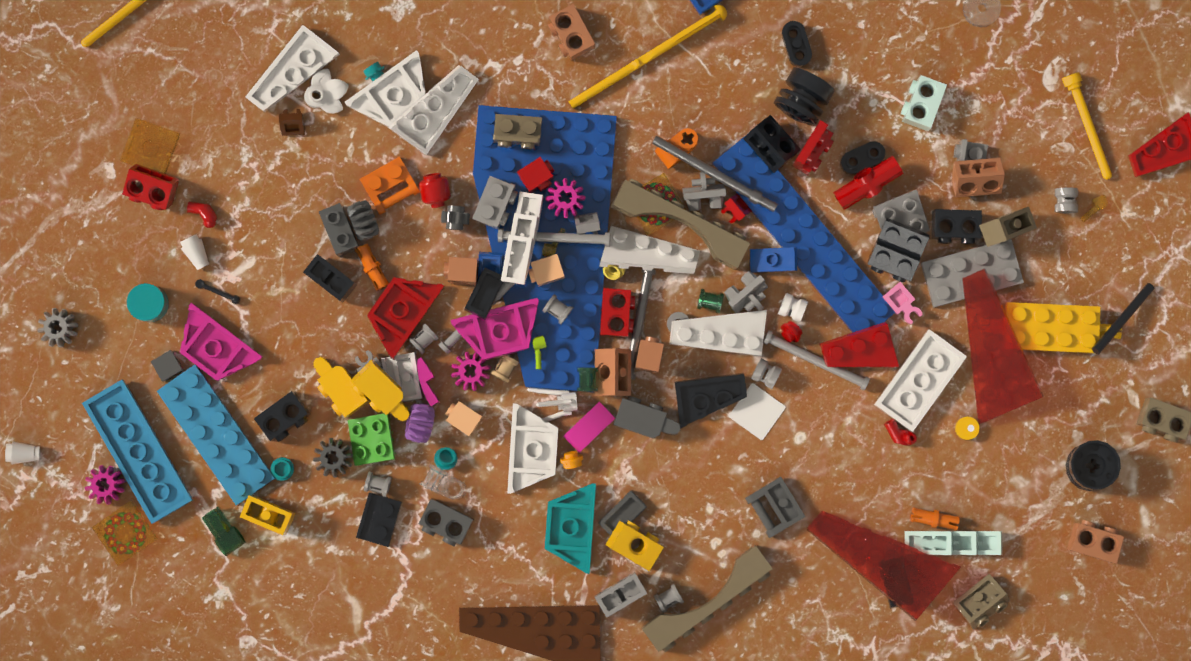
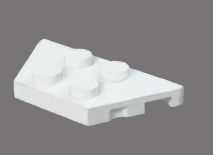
(392, 92)
(531, 449)

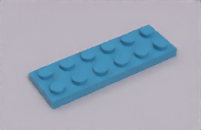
(216, 434)
(137, 451)

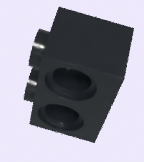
(772, 143)
(956, 219)
(330, 278)
(279, 411)

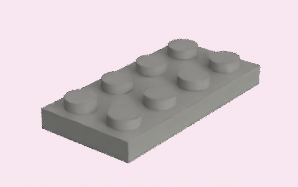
(946, 273)

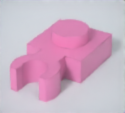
(900, 300)

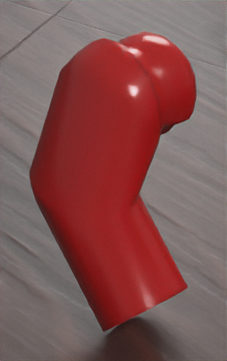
(205, 211)
(898, 435)

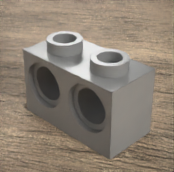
(620, 594)

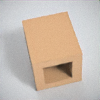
(546, 270)
(463, 418)

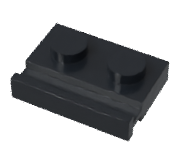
(378, 519)

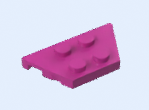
(503, 331)
(214, 347)

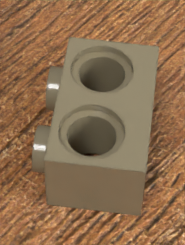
(1166, 415)

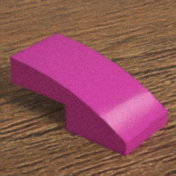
(425, 376)
(589, 427)

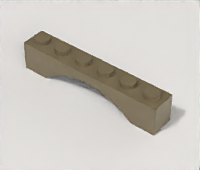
(723, 246)
(668, 627)

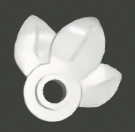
(329, 90)

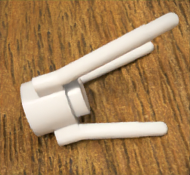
(565, 402)

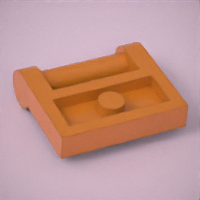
(385, 179)

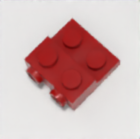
(819, 141)

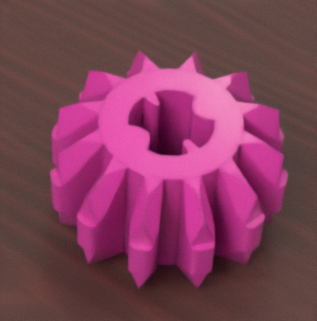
(563, 206)
(462, 371)
(99, 491)

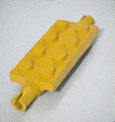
(1056, 326)

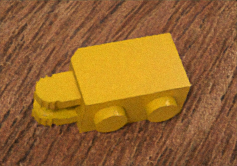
(338, 385)
(381, 390)

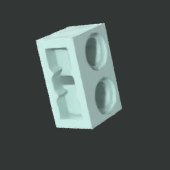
(928, 105)

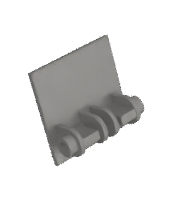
(903, 209)

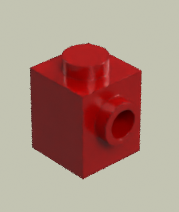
(536, 175)

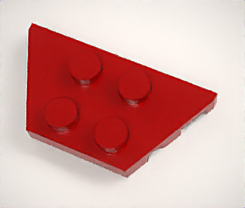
(401, 310)

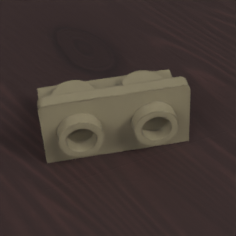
(517, 130)
(982, 602)

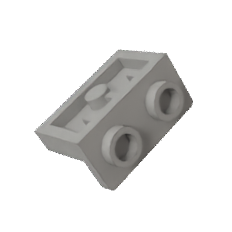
(494, 203)

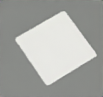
(757, 411)

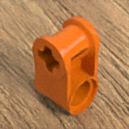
(670, 160)

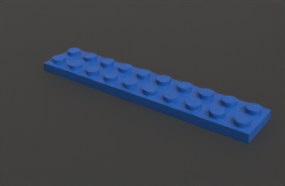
(818, 252)

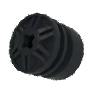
(802, 100)
(1102, 456)

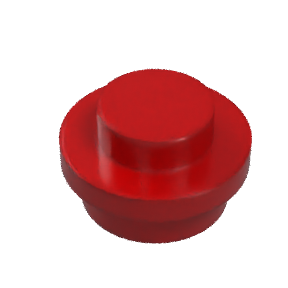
(791, 332)

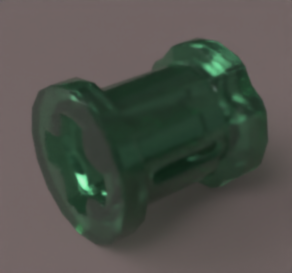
(710, 301)
(587, 379)

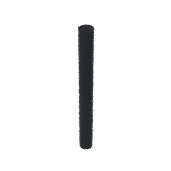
(1123, 318)

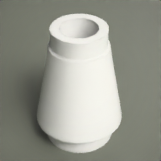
(195, 251)
(21, 453)

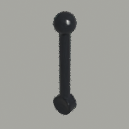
(200, 284)

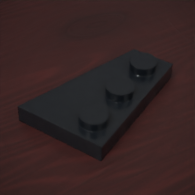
(706, 395)

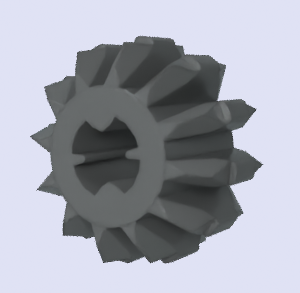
(363, 220)
(325, 461)

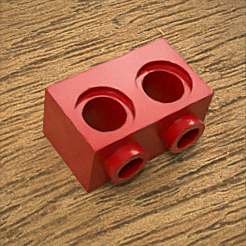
(151, 181)
(610, 312)

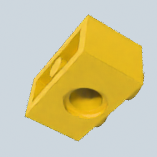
(267, 515)
(621, 542)

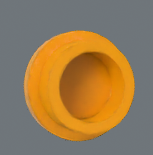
(571, 460)

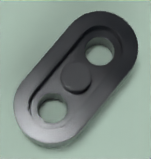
(797, 44)
(863, 158)

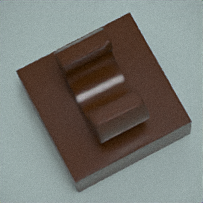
(291, 123)

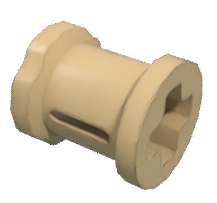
(504, 368)

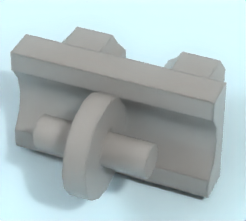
(713, 192)
(749, 296)

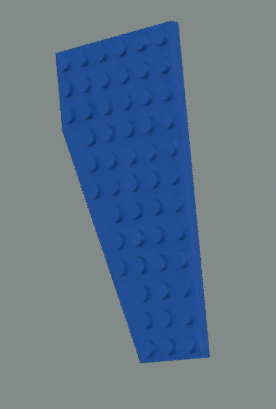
(583, 151)

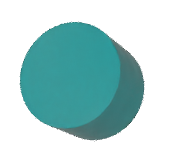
(147, 302)

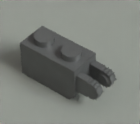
(644, 419)

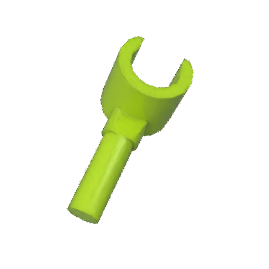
(538, 343)

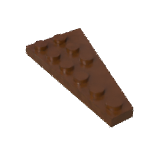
(543, 631)

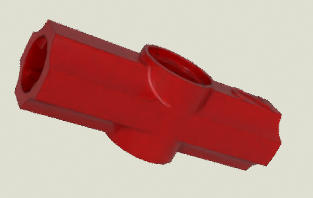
(868, 182)

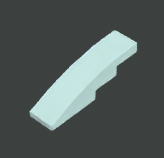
(956, 542)

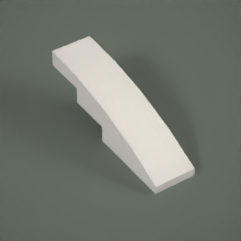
(522, 238)

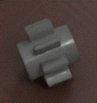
(455, 217)

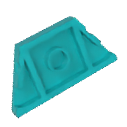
(571, 527)

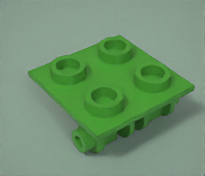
(371, 439)

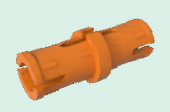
(372, 267)
(934, 519)

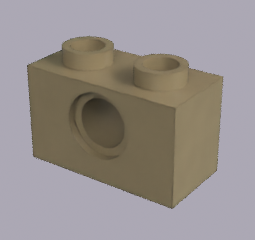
(1008, 226)

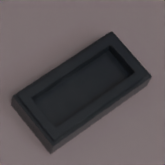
(484, 294)

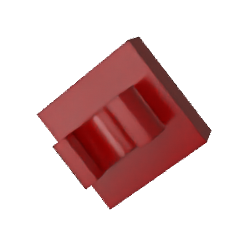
(737, 207)

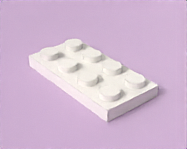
(920, 380)

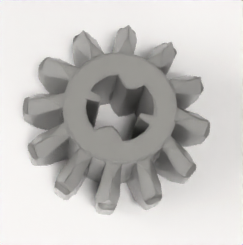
(65, 323)

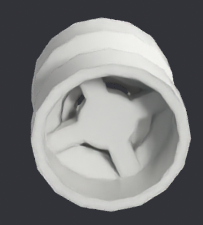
(792, 307)

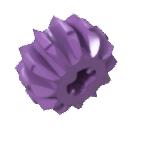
(419, 423)

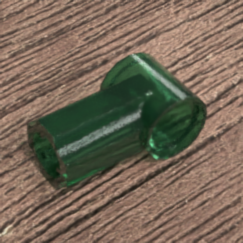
(226, 536)

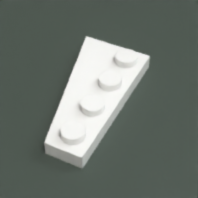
(292, 67)
(431, 114)
(647, 252)
(728, 333)

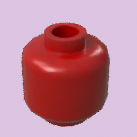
(434, 190)

